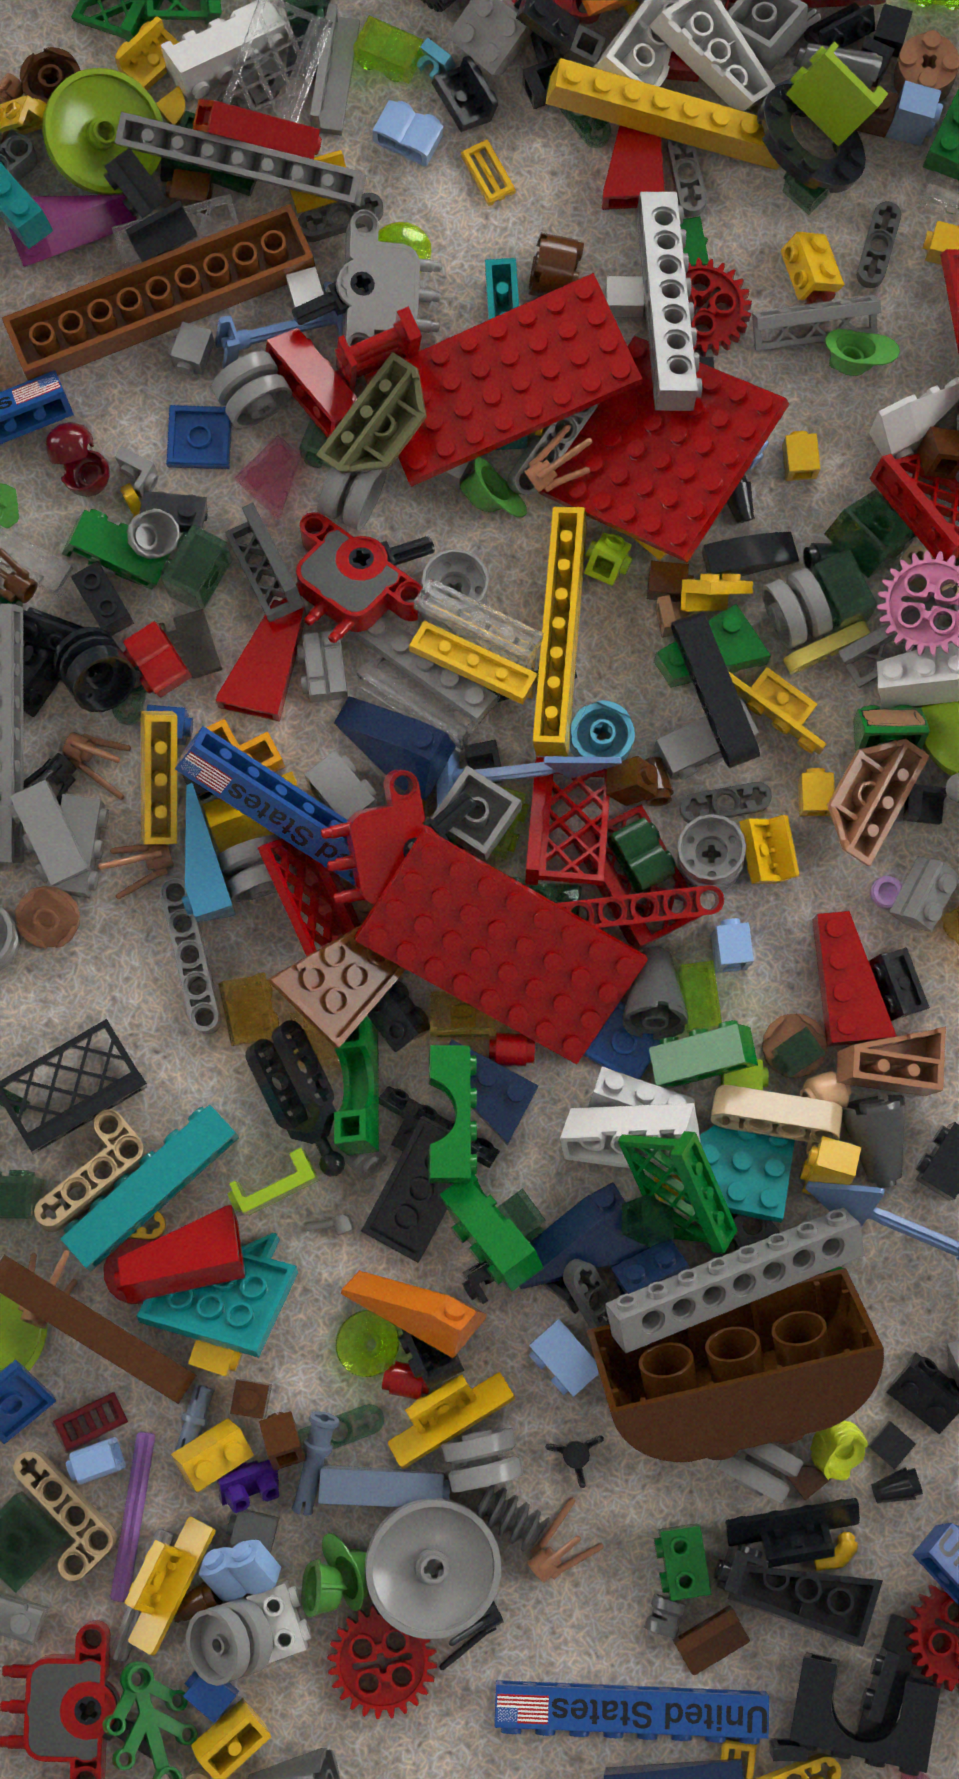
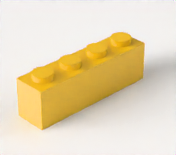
(158, 777)

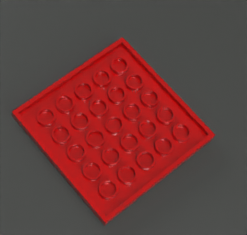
(665, 470)

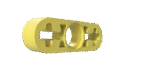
(820, 649)

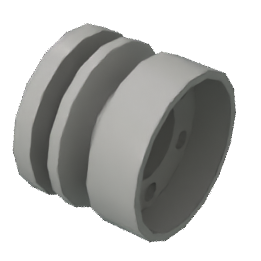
(460, 572)
(713, 835)

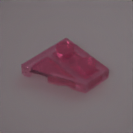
(271, 475)

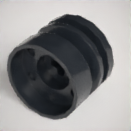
(94, 669)

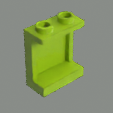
(833, 95)
(277, 1191)

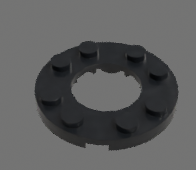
(835, 173)

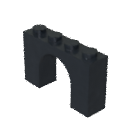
(903, 1746)

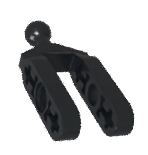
(297, 1090)

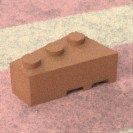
(896, 1064)

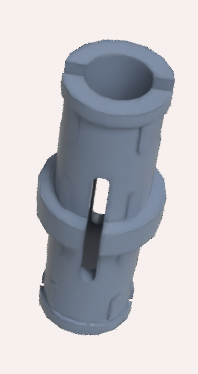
(196, 1414)

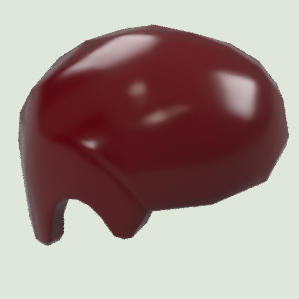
(68, 443)
(91, 468)

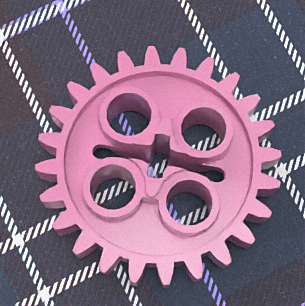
(923, 632)

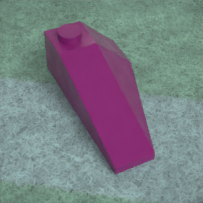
(74, 223)

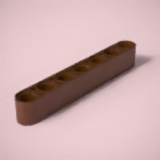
(93, 1330)

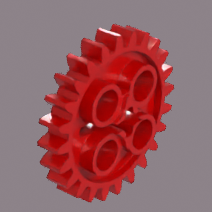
(722, 324)
(942, 1662)
(389, 1692)

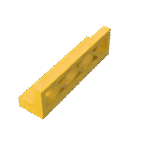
(474, 663)

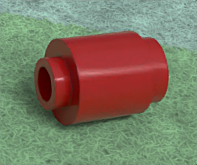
(512, 1049)
(401, 1381)

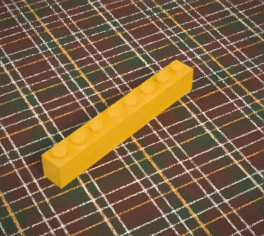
(658, 112)
(560, 632)

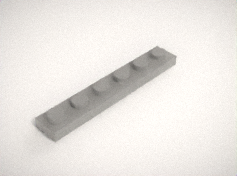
(461, 693)

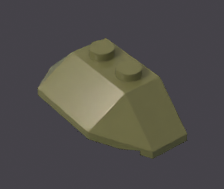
(378, 421)

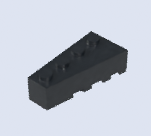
(816, 1601)

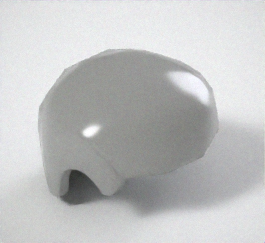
(153, 534)

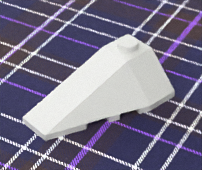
(637, 49)
(905, 423)

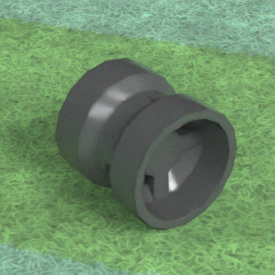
(665, 1608)

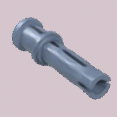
(317, 1448)

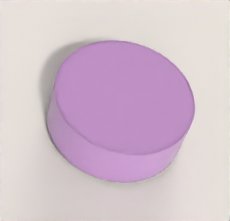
(885, 891)

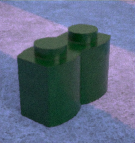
(641, 855)

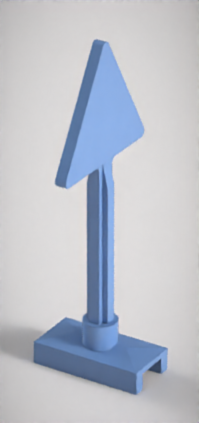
(234, 340)
(567, 766)
(862, 1203)

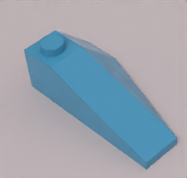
(204, 881)

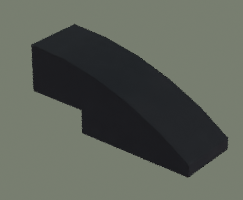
(750, 553)

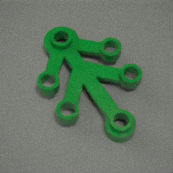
(148, 1720)

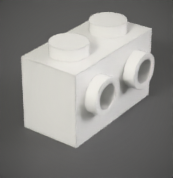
(287, 1630)

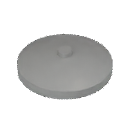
(432, 1568)

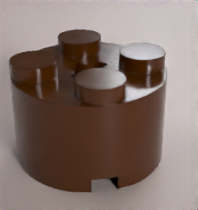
(46, 71)
(554, 263)

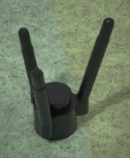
(57, 771)
(576, 1455)
(484, 1626)

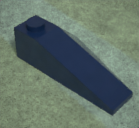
(397, 742)
(586, 1233)

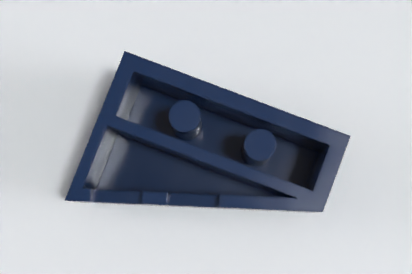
(500, 1095)

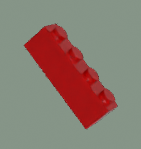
(311, 379)

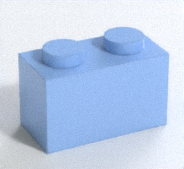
(915, 113)
(732, 946)
(564, 1357)

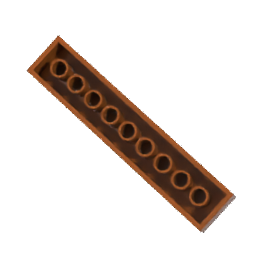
(159, 294)

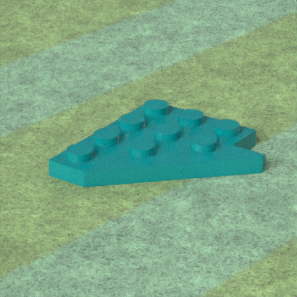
(750, 1170)
(233, 1312)

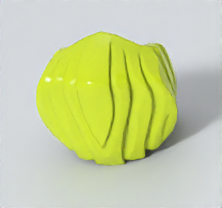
(838, 1450)

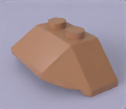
(873, 795)

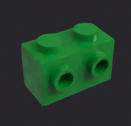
(683, 1561)

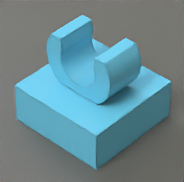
(436, 56)

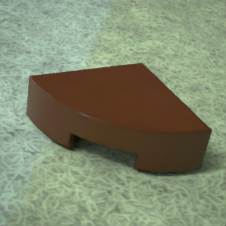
(808, 1481)

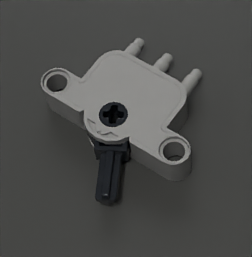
(390, 283)

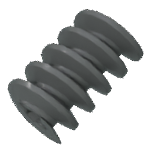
(510, 1517)

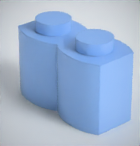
(408, 132)
(95, 1461)
(240, 1570)

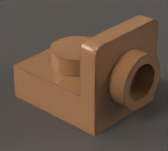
(667, 613)

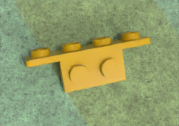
(783, 705)
(448, 1414)
(164, 1583)

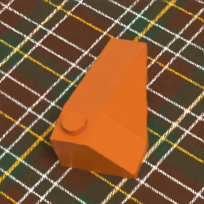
(426, 1314)

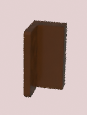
(711, 1640)

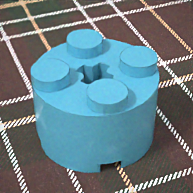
(603, 717)

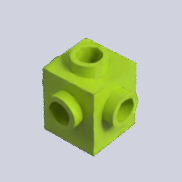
(608, 558)

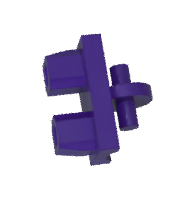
(246, 1481)

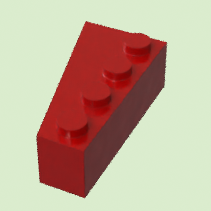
(848, 988)

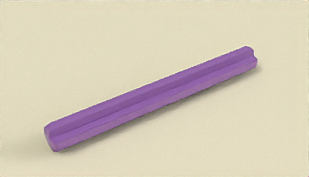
(132, 1516)

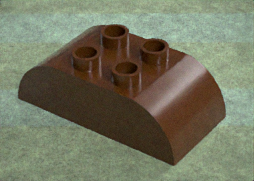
(745, 1375)

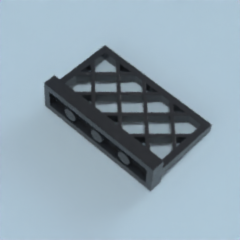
(87, 1109)

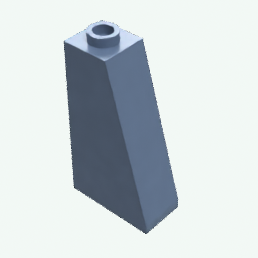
(379, 1486)

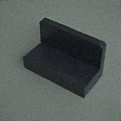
(161, 232)

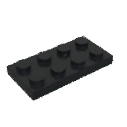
(409, 1205)

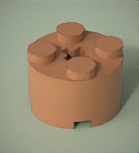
(927, 61)

